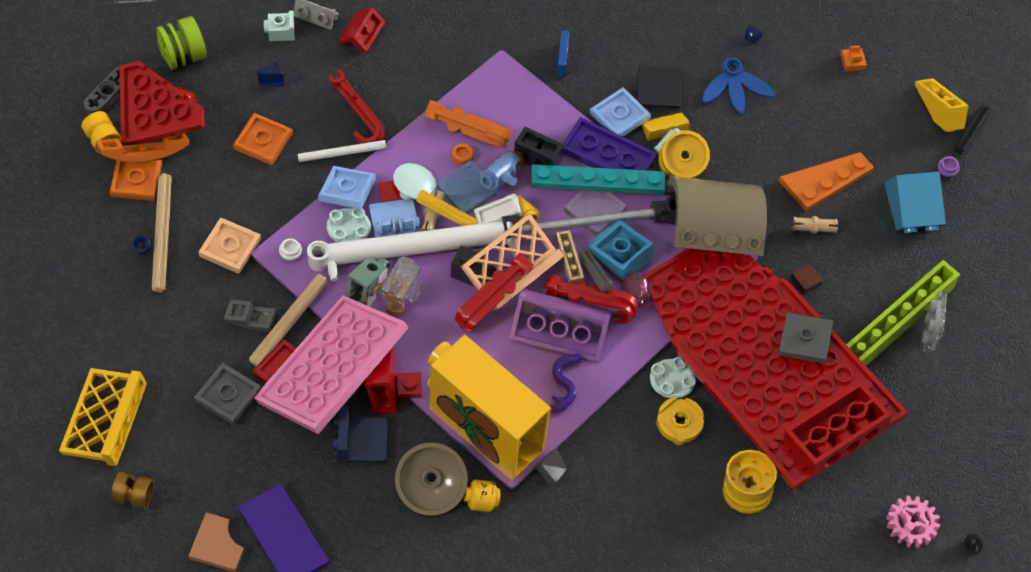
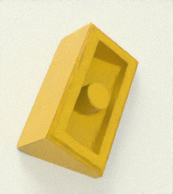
(659, 127)

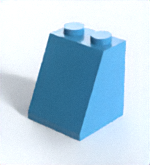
(916, 201)

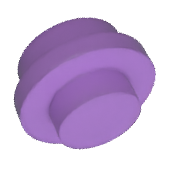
(948, 166)

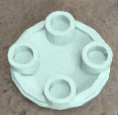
(412, 179)
(348, 224)
(672, 378)

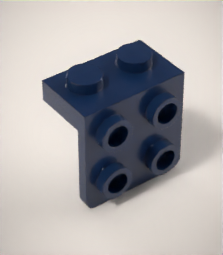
(360, 438)

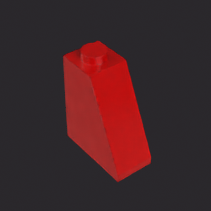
(382, 385)

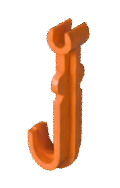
(469, 124)

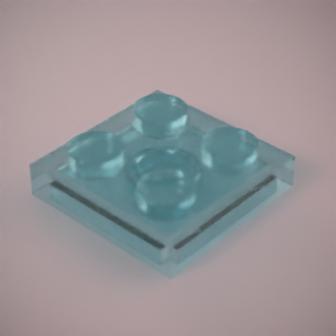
(465, 189)

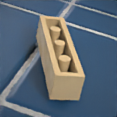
(570, 260)

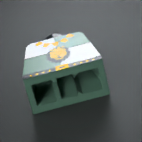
(366, 280)

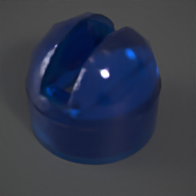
(754, 33)
(144, 240)

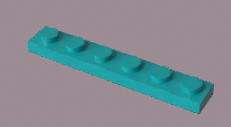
(598, 179)

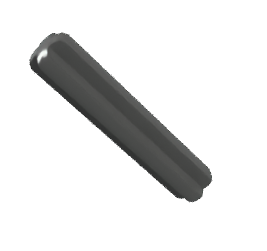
(596, 271)

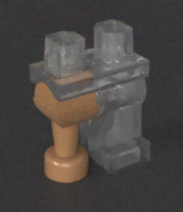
(401, 286)

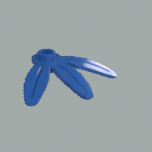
(735, 87)

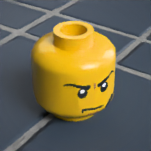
(482, 495)

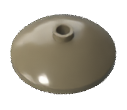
(425, 495)

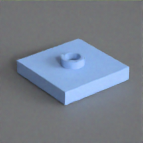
(620, 112)
(347, 187)

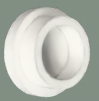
(290, 249)

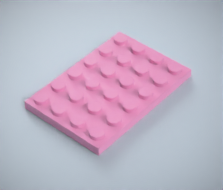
(331, 363)

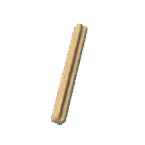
(288, 320)

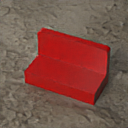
(362, 29)

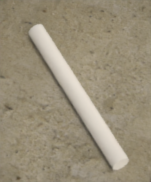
(340, 151)

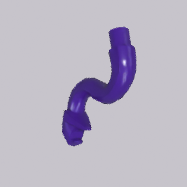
(562, 362)

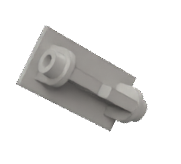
(315, 13)

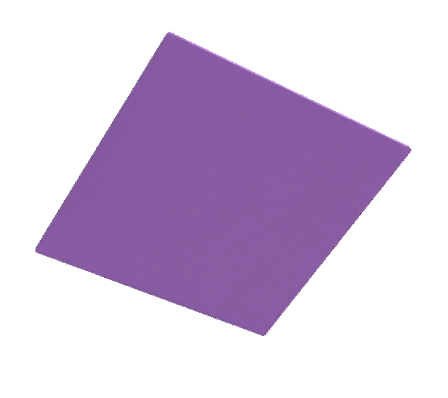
(514, 99)

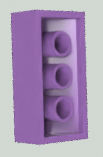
(560, 325)

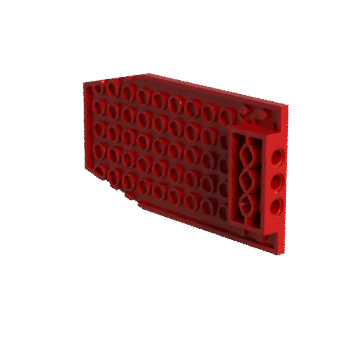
(729, 329)

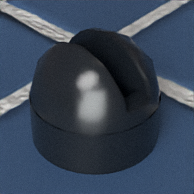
(978, 546)

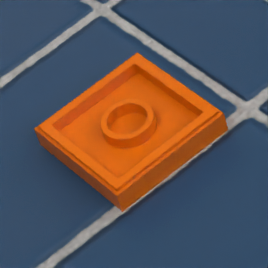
(263, 139)
(136, 179)

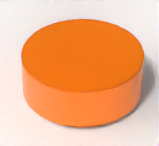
(462, 154)

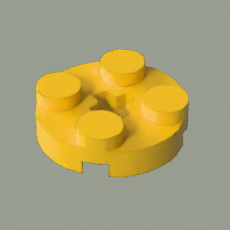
(681, 408)

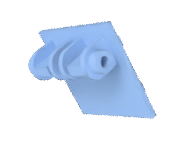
(394, 218)

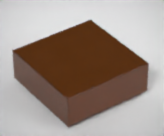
(807, 278)

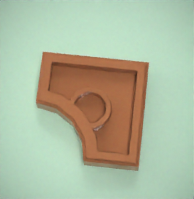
(214, 544)

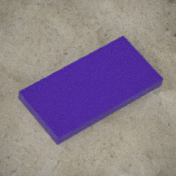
(605, 149)
(283, 532)

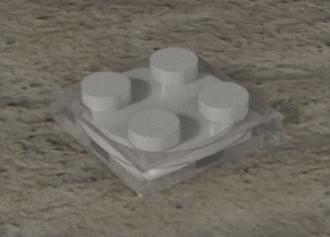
(935, 322)

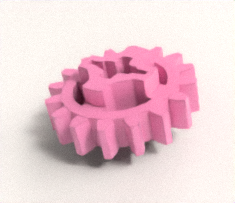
(908, 511)

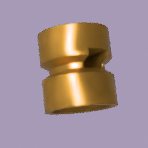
(131, 490)

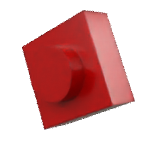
(409, 385)

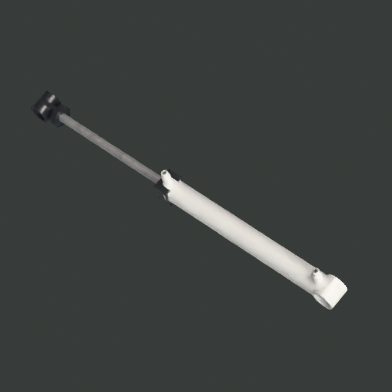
(466, 236)

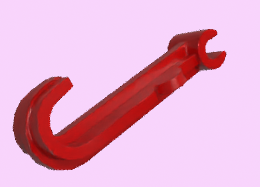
(359, 107)
(492, 293)
(593, 295)

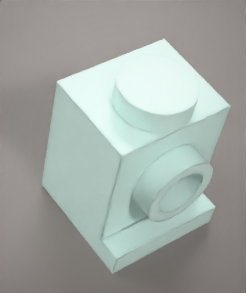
(280, 26)

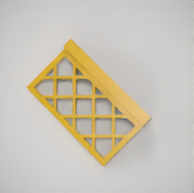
(120, 424)

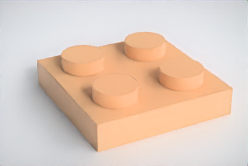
(229, 245)

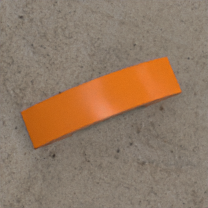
(142, 152)

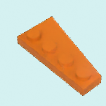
(823, 181)

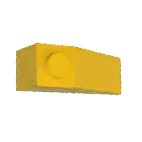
(943, 105)

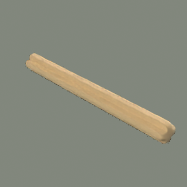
(161, 233)

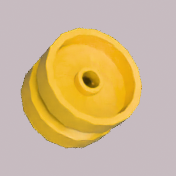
(695, 150)

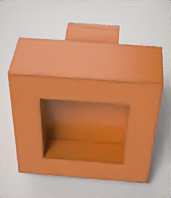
(853, 59)

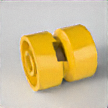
(99, 127)

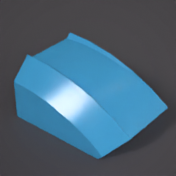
(622, 249)

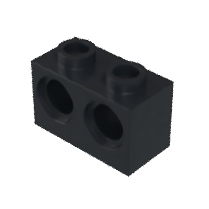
(538, 148)

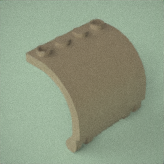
(719, 215)

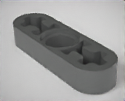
(105, 100)

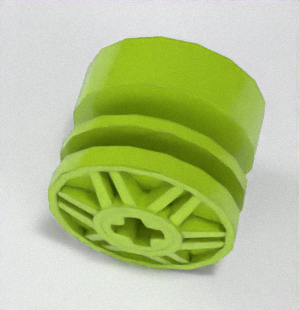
(183, 42)

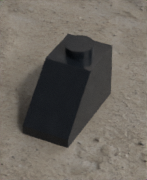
(461, 257)

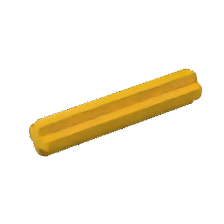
(445, 209)

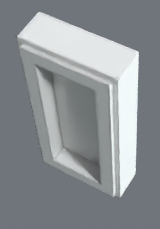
(494, 211)

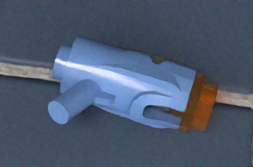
(502, 170)

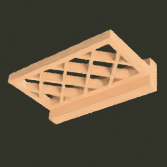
(540, 265)

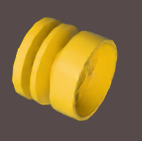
(752, 470)

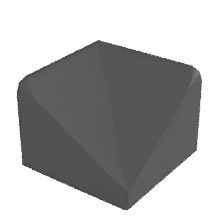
(551, 466)

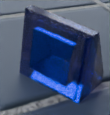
(270, 75)

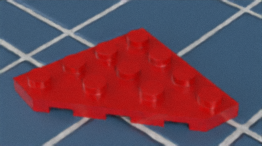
(153, 107)

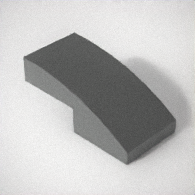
(250, 317)

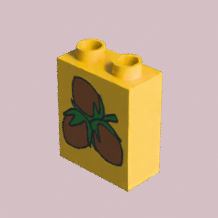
(487, 406)

